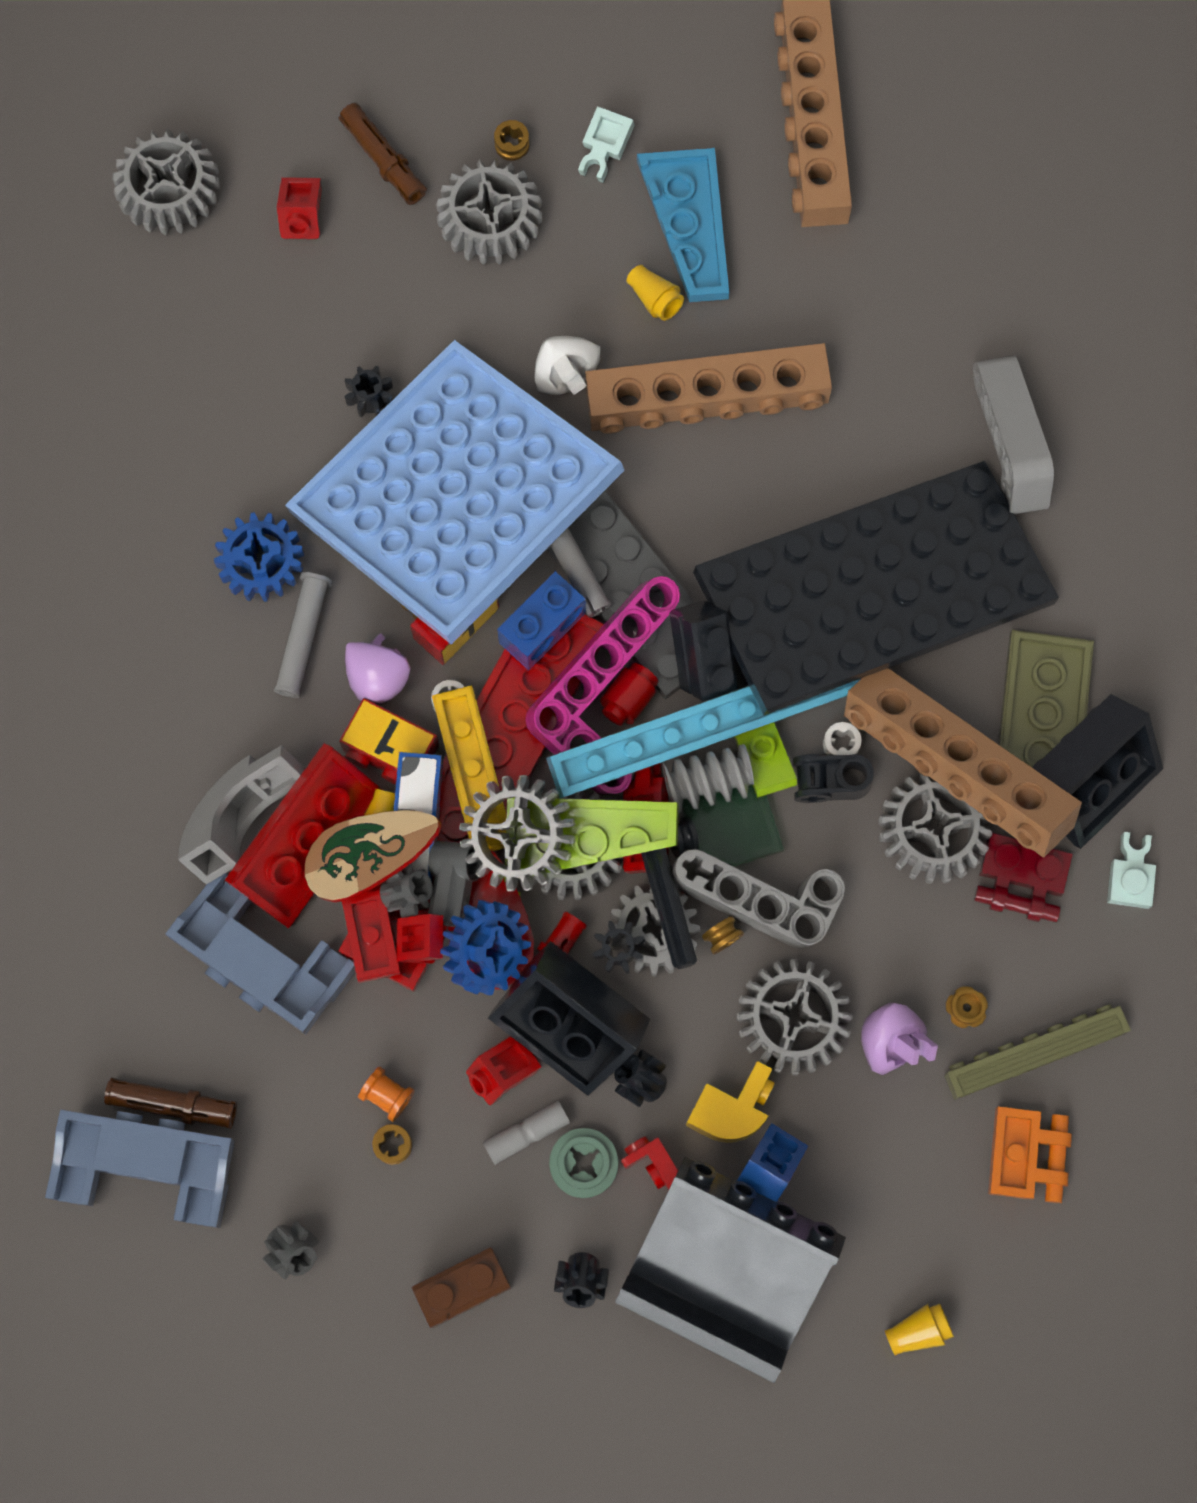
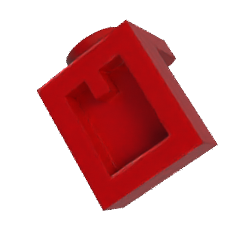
(299, 208)
(420, 938)
(501, 1069)
(661, 1169)

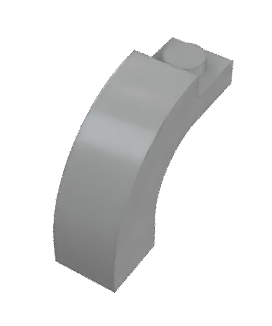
(224, 814)

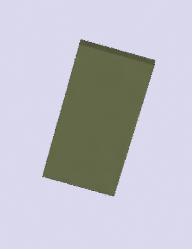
(1043, 692)

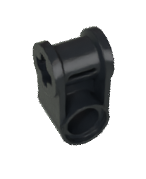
(829, 777)

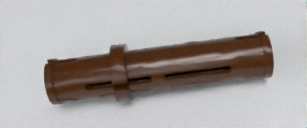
(391, 165)
(188, 1106)

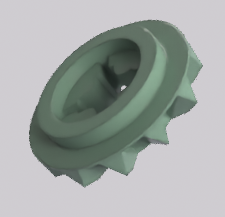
(604, 1165)

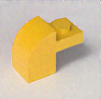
(730, 1118)

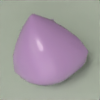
(375, 670)
(895, 1037)

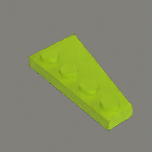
(602, 830)

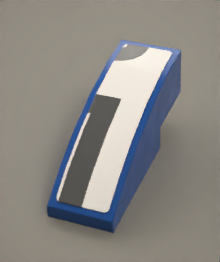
(419, 790)

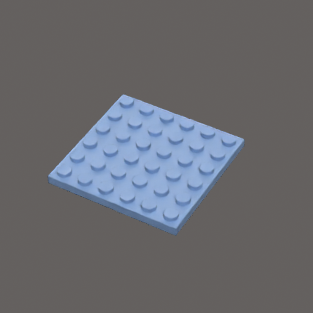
(454, 490)

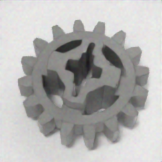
(644, 905)

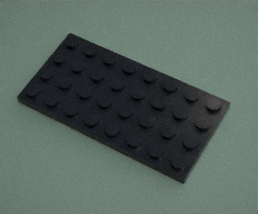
(875, 586)

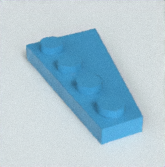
(689, 211)

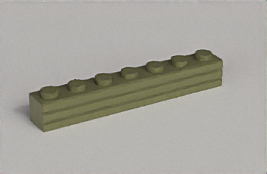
(1036, 1051)

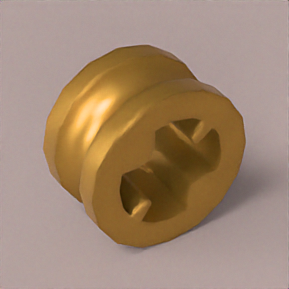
(516, 130)
(722, 935)
(380, 1139)

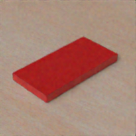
(274, 863)

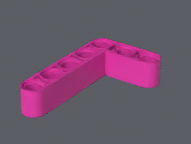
(596, 678)

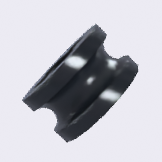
(686, 837)

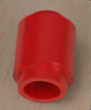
(629, 694)

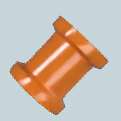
(386, 1094)

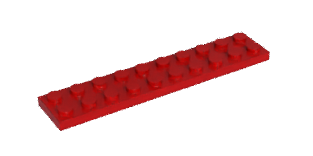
(512, 747)

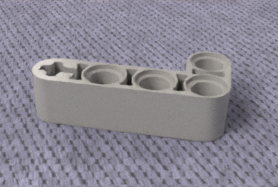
(1015, 433)
(751, 890)

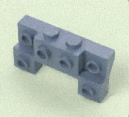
(262, 972)
(141, 1151)

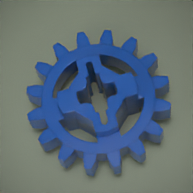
(274, 557)
(485, 947)

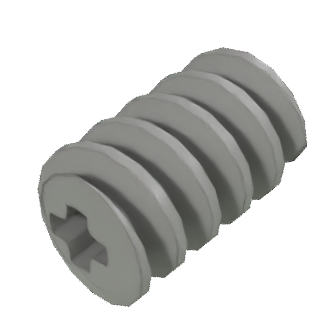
(709, 778)

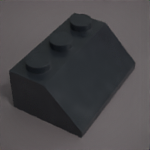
(1103, 763)
(570, 1019)

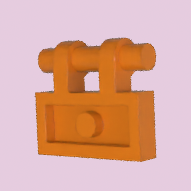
(1016, 1153)

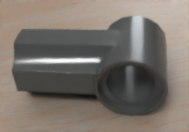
(451, 879)

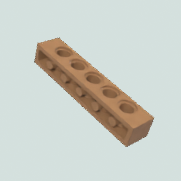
(830, 201)
(724, 372)
(962, 760)

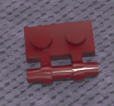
(1014, 864)

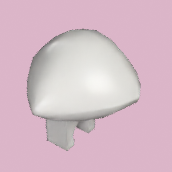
(563, 364)

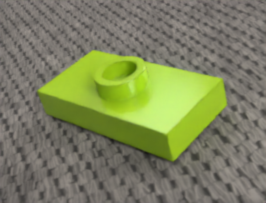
(768, 760)

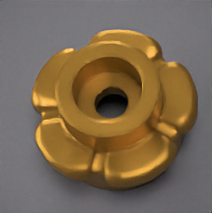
(968, 996)

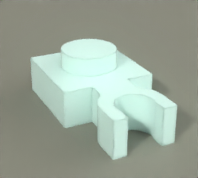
(606, 138)
(1131, 879)

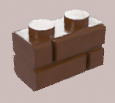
(461, 1288)

